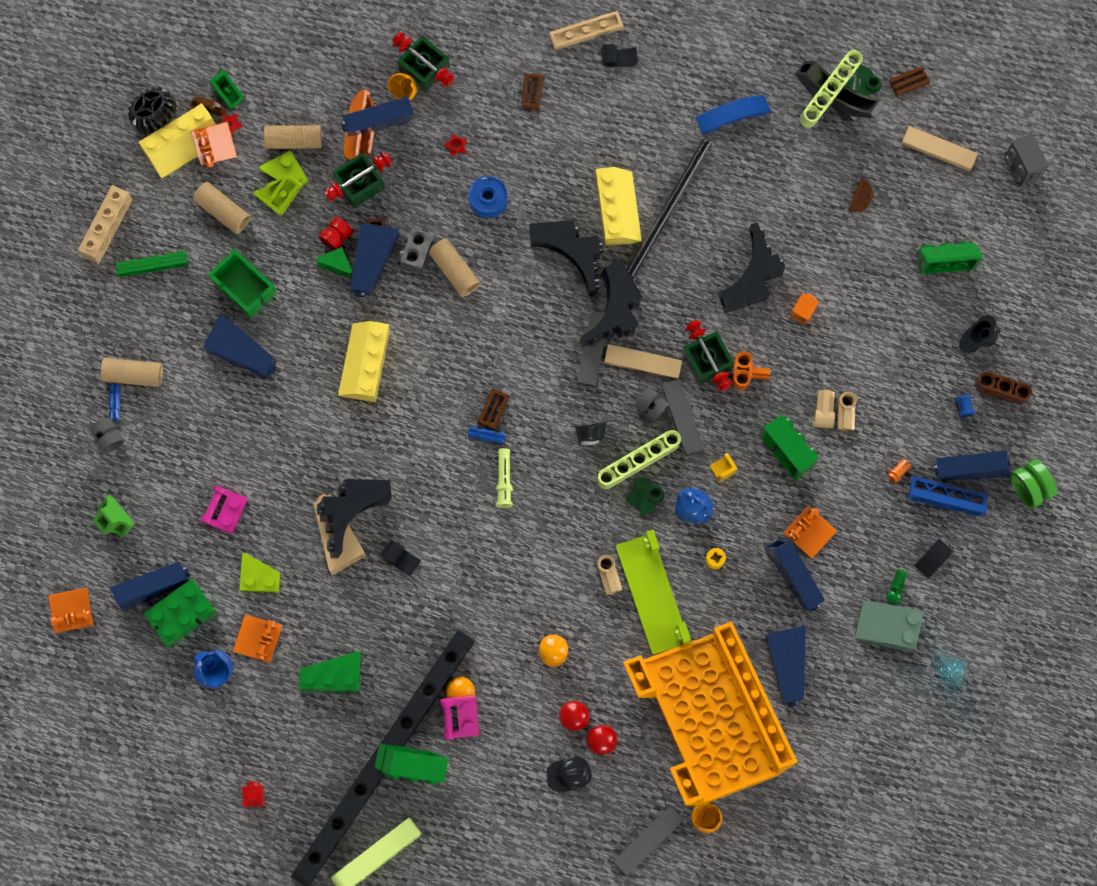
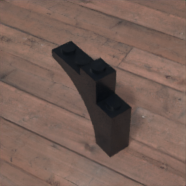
(848, 103)
(580, 251)
(752, 286)
(621, 299)
(353, 498)

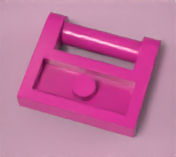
(229, 513)
(466, 717)

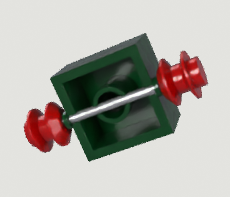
(423, 62)
(358, 179)
(707, 357)

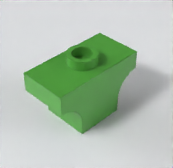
(112, 518)

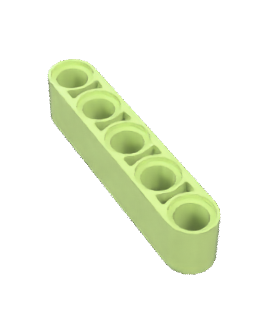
(834, 81)
(645, 453)
(377, 854)

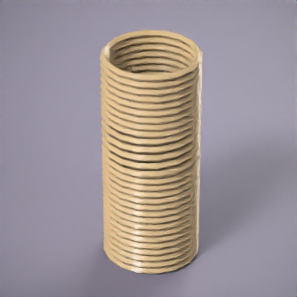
(292, 137)
(221, 206)
(454, 269)
(135, 372)

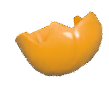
(402, 85)
(553, 650)
(459, 687)
(712, 818)

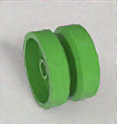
(1033, 484)

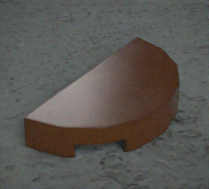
(210, 105)
(862, 196)

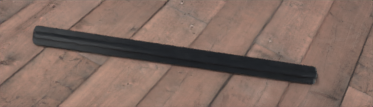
(668, 207)

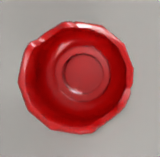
(574, 715)
(601, 740)

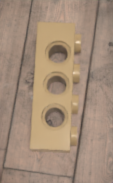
(105, 224)

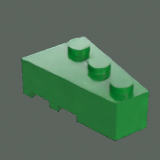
(333, 675)

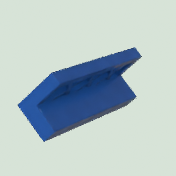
(947, 501)

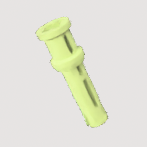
(504, 487)

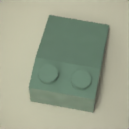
(889, 625)

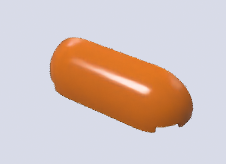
(362, 142)

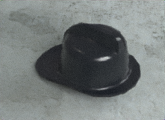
(981, 334)
(591, 433)
(568, 774)

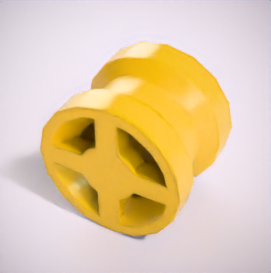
(715, 562)

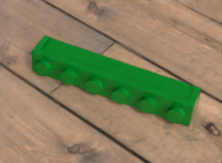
(152, 264)

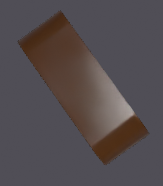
(1012, 388)

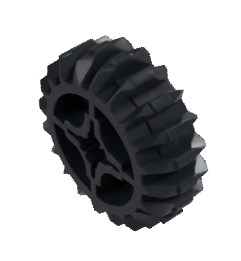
(152, 110)

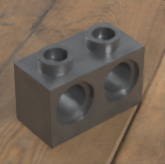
(420, 251)

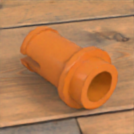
(896, 474)

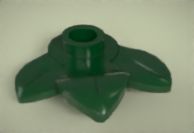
(861, 82)
(642, 495)

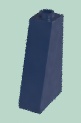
(378, 117)
(372, 254)
(236, 347)
(973, 466)
(795, 573)
(149, 586)
(788, 663)

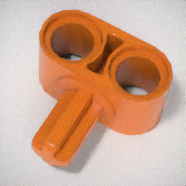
(747, 371)

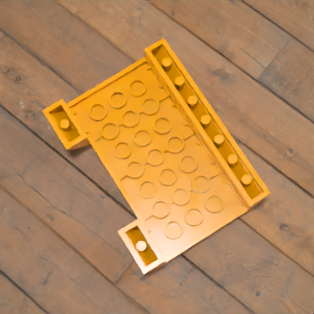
(714, 715)

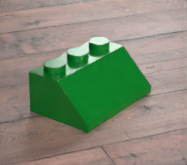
(948, 258)

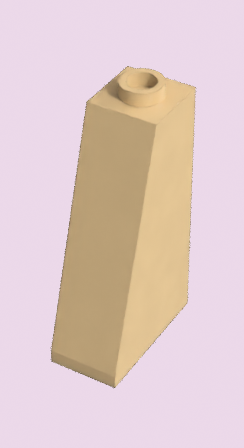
(351, 547)

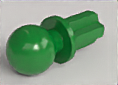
(894, 595)

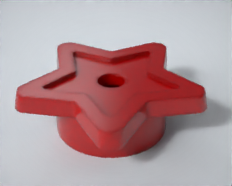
(234, 120)
(451, 145)

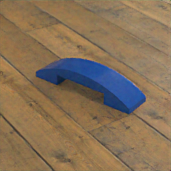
(732, 112)

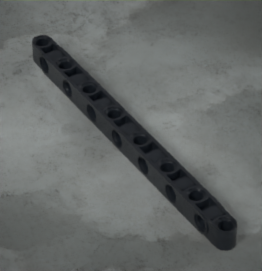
(370, 776)

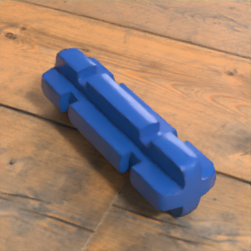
(114, 402)
(486, 435)

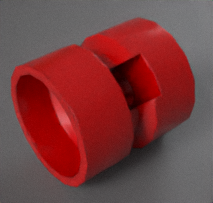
(337, 232)

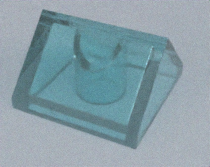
(952, 670)

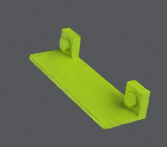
(652, 593)

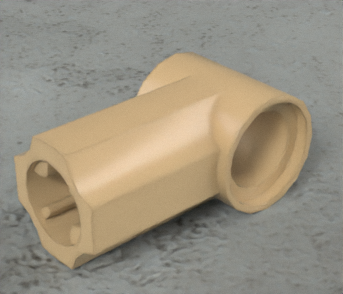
(824, 414)
(846, 414)
(609, 576)

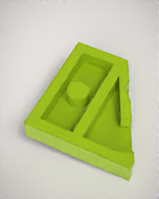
(258, 576)

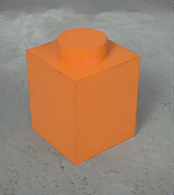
(804, 308)

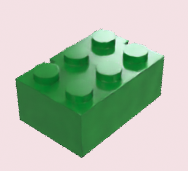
(242, 283)
(792, 449)
(177, 613)
(405, 763)

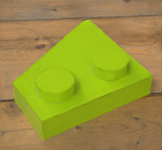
(284, 164)
(280, 193)

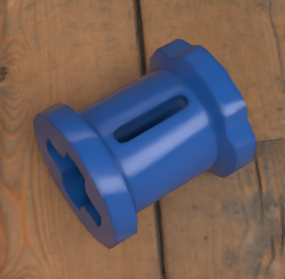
(965, 406)

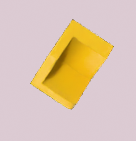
(723, 468)

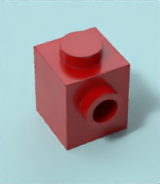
(253, 795)

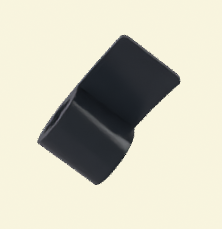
(618, 57)
(400, 558)
(934, 558)

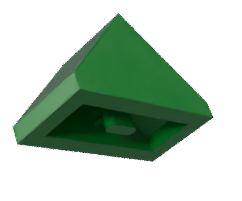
(226, 89)
(335, 262)

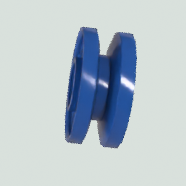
(488, 186)

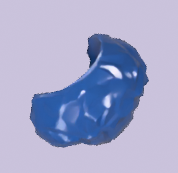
(693, 506)
(212, 668)

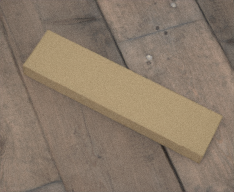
(586, 30)
(939, 148)
(643, 362)

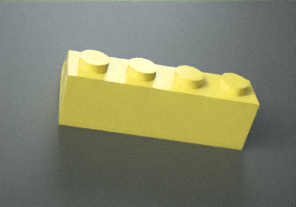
(174, 144)
(617, 206)
(364, 360)

